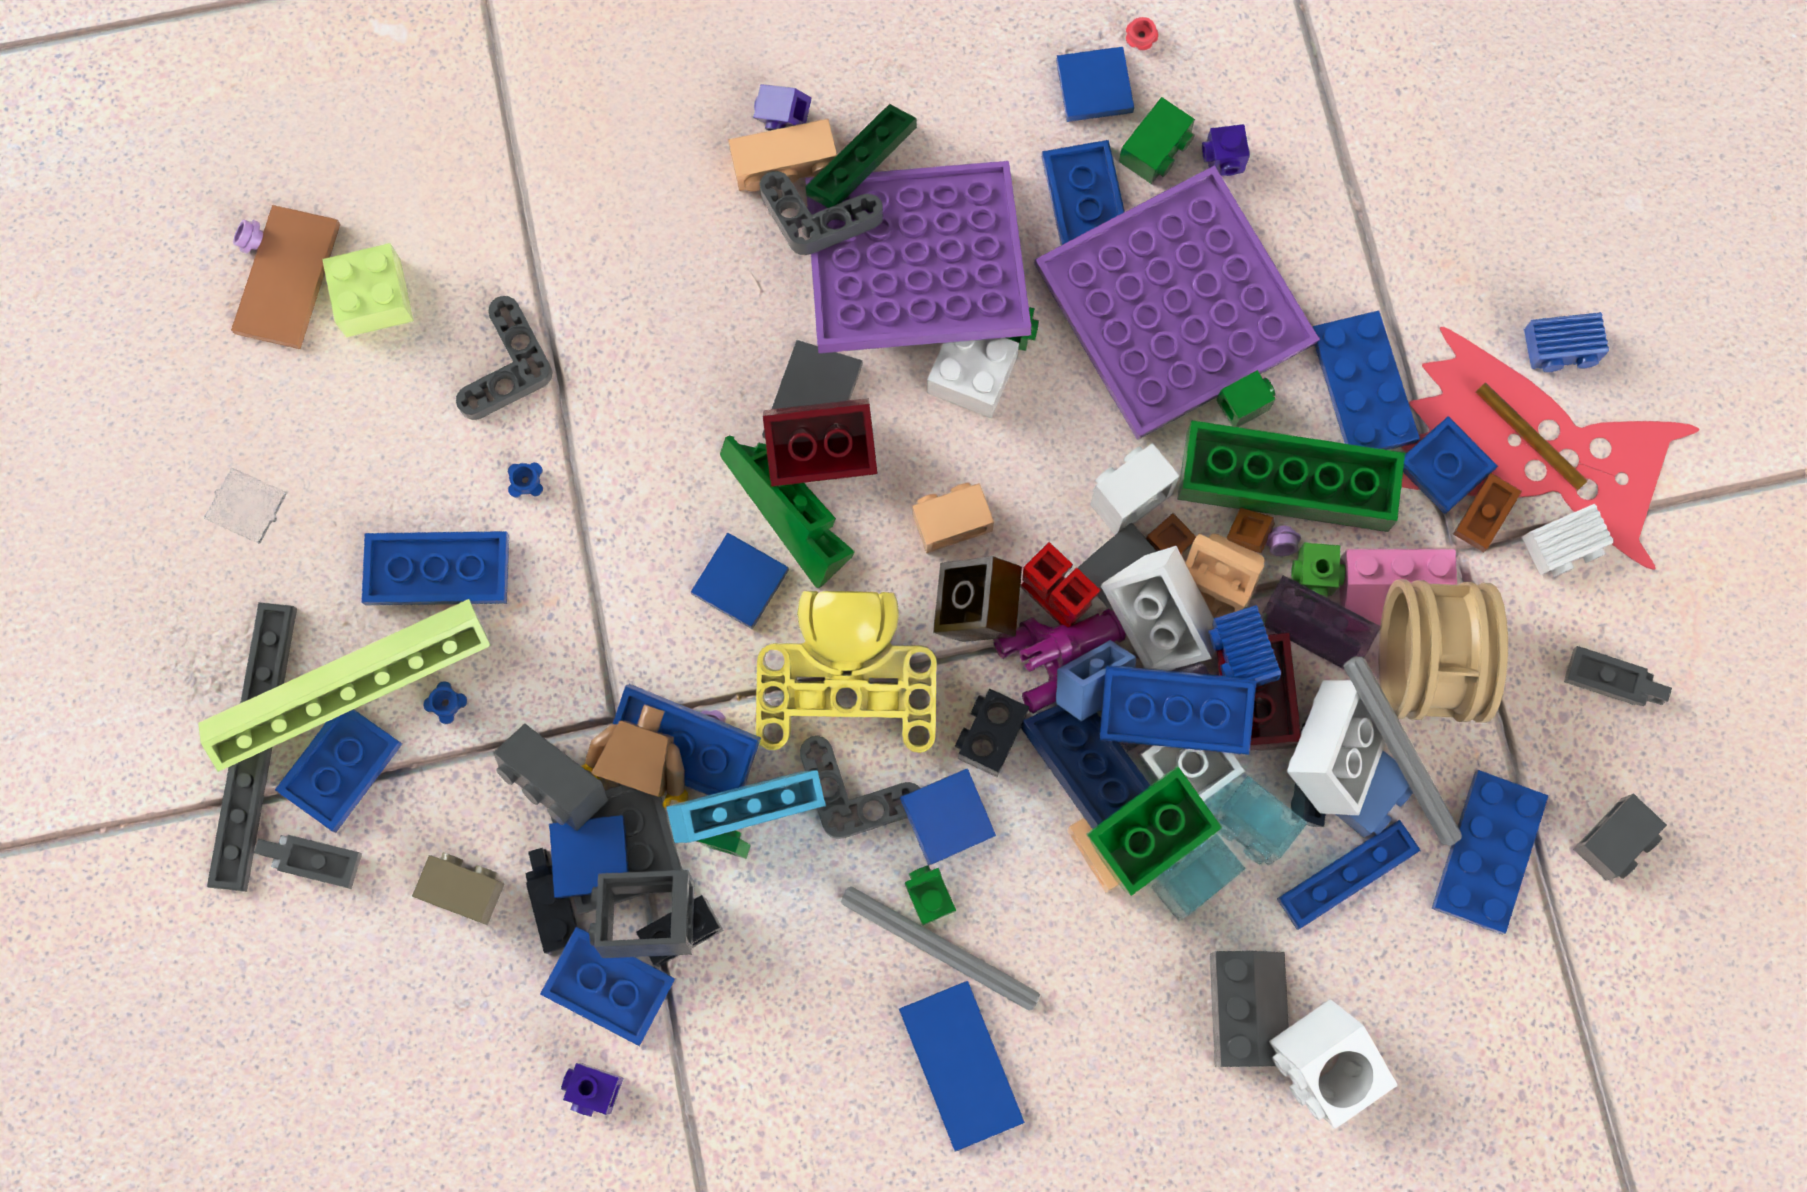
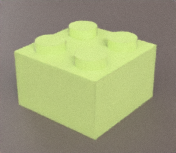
(367, 290)

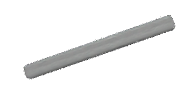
(1402, 750)
(940, 948)

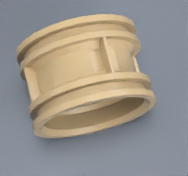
(1443, 650)

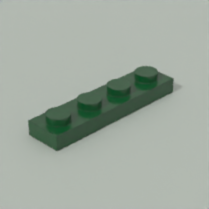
(861, 156)

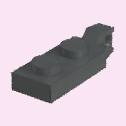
(1614, 678)
(312, 860)

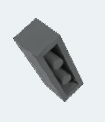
(549, 777)

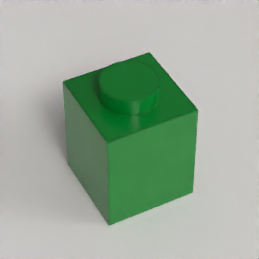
(1246, 399)

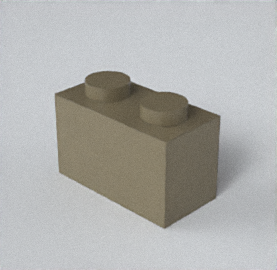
(458, 888)

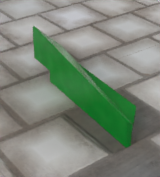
(791, 511)

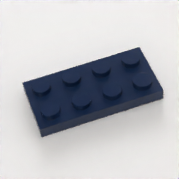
(1091, 770)

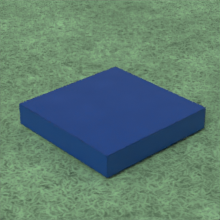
(1095, 84)
(1447, 465)
(740, 580)
(947, 816)
(585, 853)

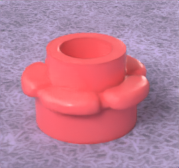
(1145, 26)

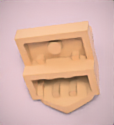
(1224, 573)

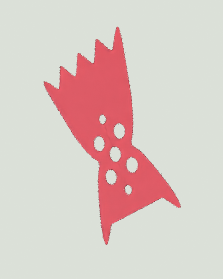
(1635, 445)

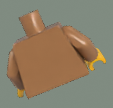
(639, 757)

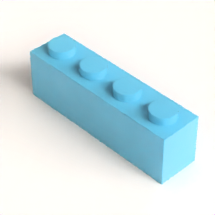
(745, 806)

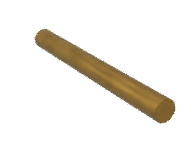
(1531, 436)

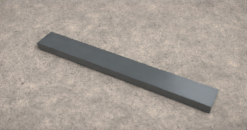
(248, 778)

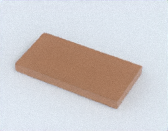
(285, 277)

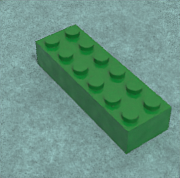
(1291, 476)

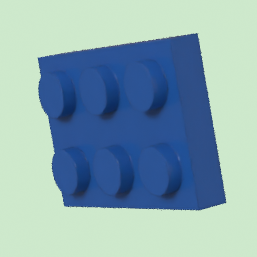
(338, 768)
(608, 991)

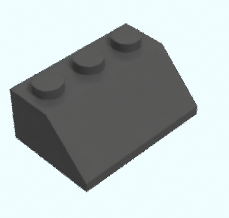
(1247, 1006)

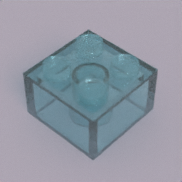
(1258, 822)
(1197, 877)

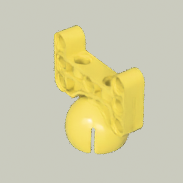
(842, 635)

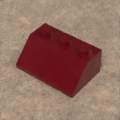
(819, 442)
(1275, 704)

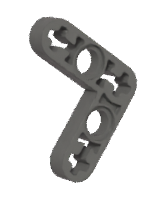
(815, 225)
(515, 371)
(840, 801)

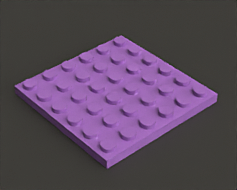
(934, 267)
(1175, 301)

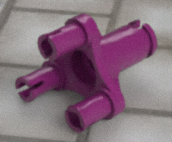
(1057, 648)

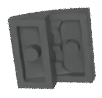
(1115, 556)

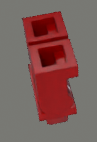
(1059, 596)

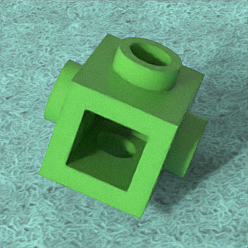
(1319, 568)

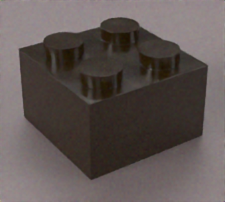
(977, 599)

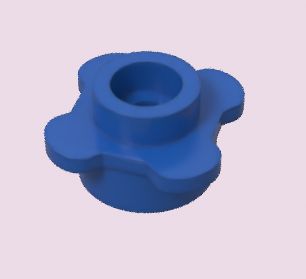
(518, 472)
(437, 696)

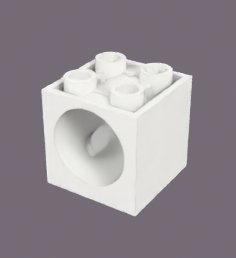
(1354, 1080)

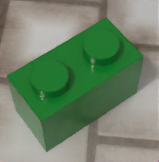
(1157, 140)

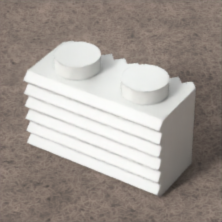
(1568, 539)

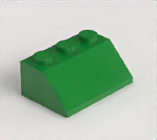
(1153, 831)

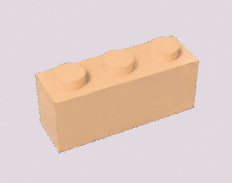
(792, 150)

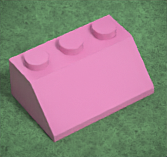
(1373, 571)

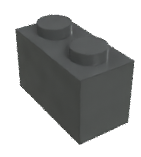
(1620, 838)

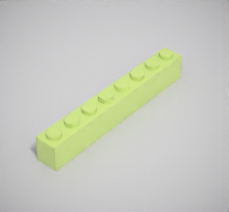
(342, 685)

